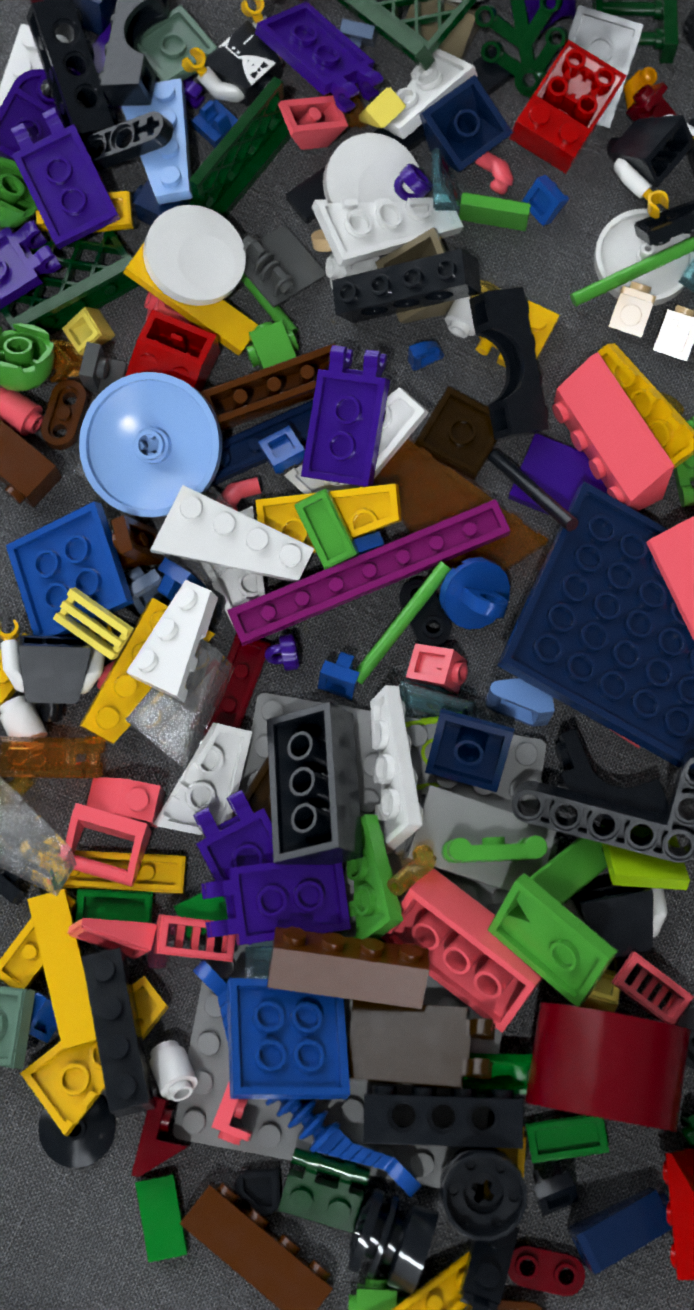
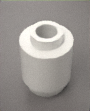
(460, 318)
(21, 719)
(172, 1071)

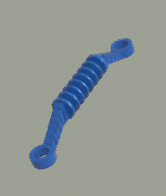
(329, 1138)

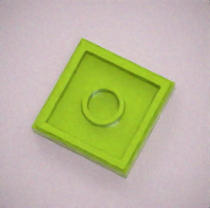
(642, 870)

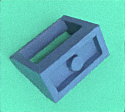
(520, 702)

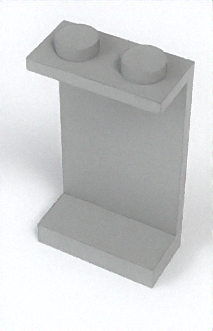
(456, 816)

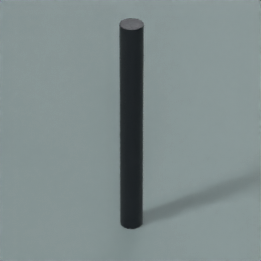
(533, 490)

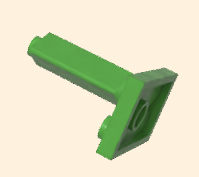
(546, 932)

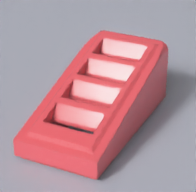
(131, 937)
(161, 940)
(674, 1006)

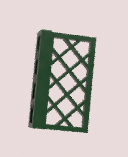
(399, 31)
(242, 153)
(95, 291)

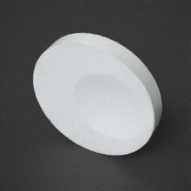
(366, 169)
(621, 248)
(194, 255)

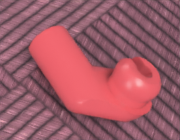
(500, 171)

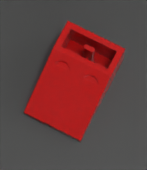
(567, 106)
(175, 350)
(679, 1176)

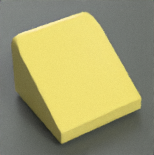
(382, 109)
(86, 327)
(604, 995)

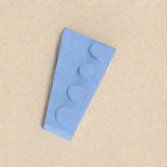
(170, 165)

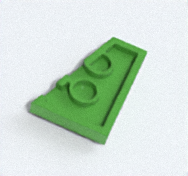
(373, 904)

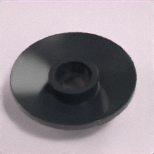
(89, 1146)

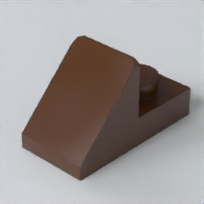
(134, 543)

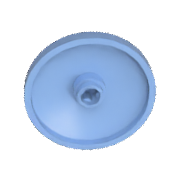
(148, 441)

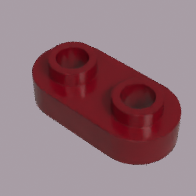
(546, 1270)

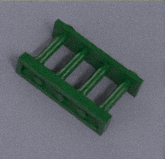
(665, 11)

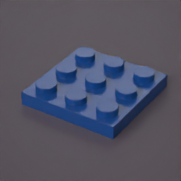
(65, 556)
(285, 1043)

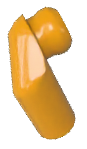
(637, 81)

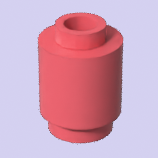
(20, 412)

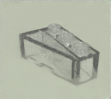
(178, 725)
(31, 845)

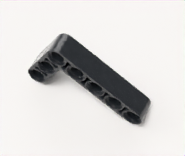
(625, 817)

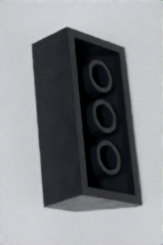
(314, 787)

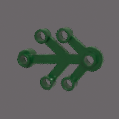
(523, 37)

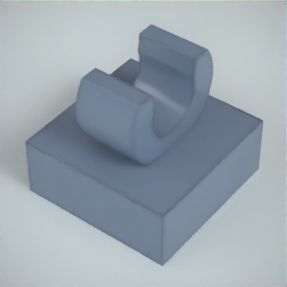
(359, 33)
(144, 587)

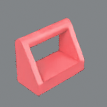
(112, 825)

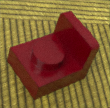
(650, 103)

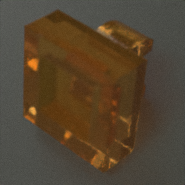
(66, 361)

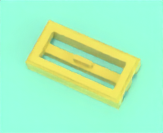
(63, 618)

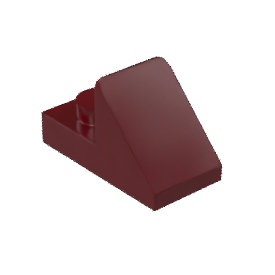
(152, 1148)

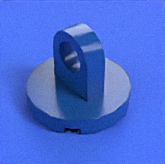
(475, 593)

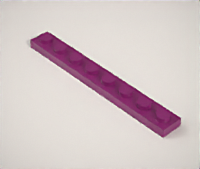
(368, 572)

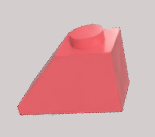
(313, 121)
(127, 798)

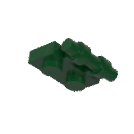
(320, 1198)

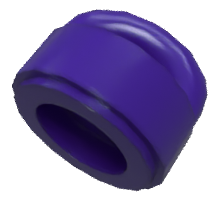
(415, 180)
(288, 650)

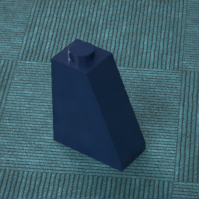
(620, 1229)

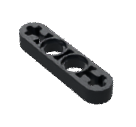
(141, 142)

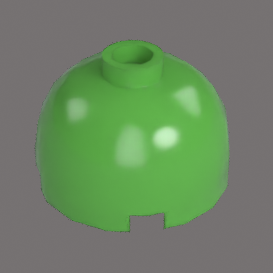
(15, 199)
(25, 357)

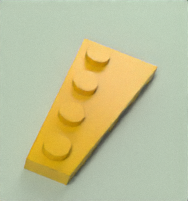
(660, 416)
(361, 509)
(119, 690)
(72, 1078)

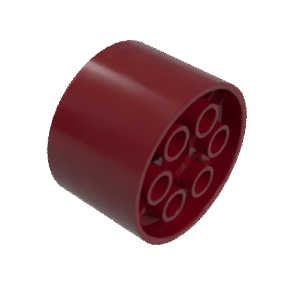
(608, 1065)

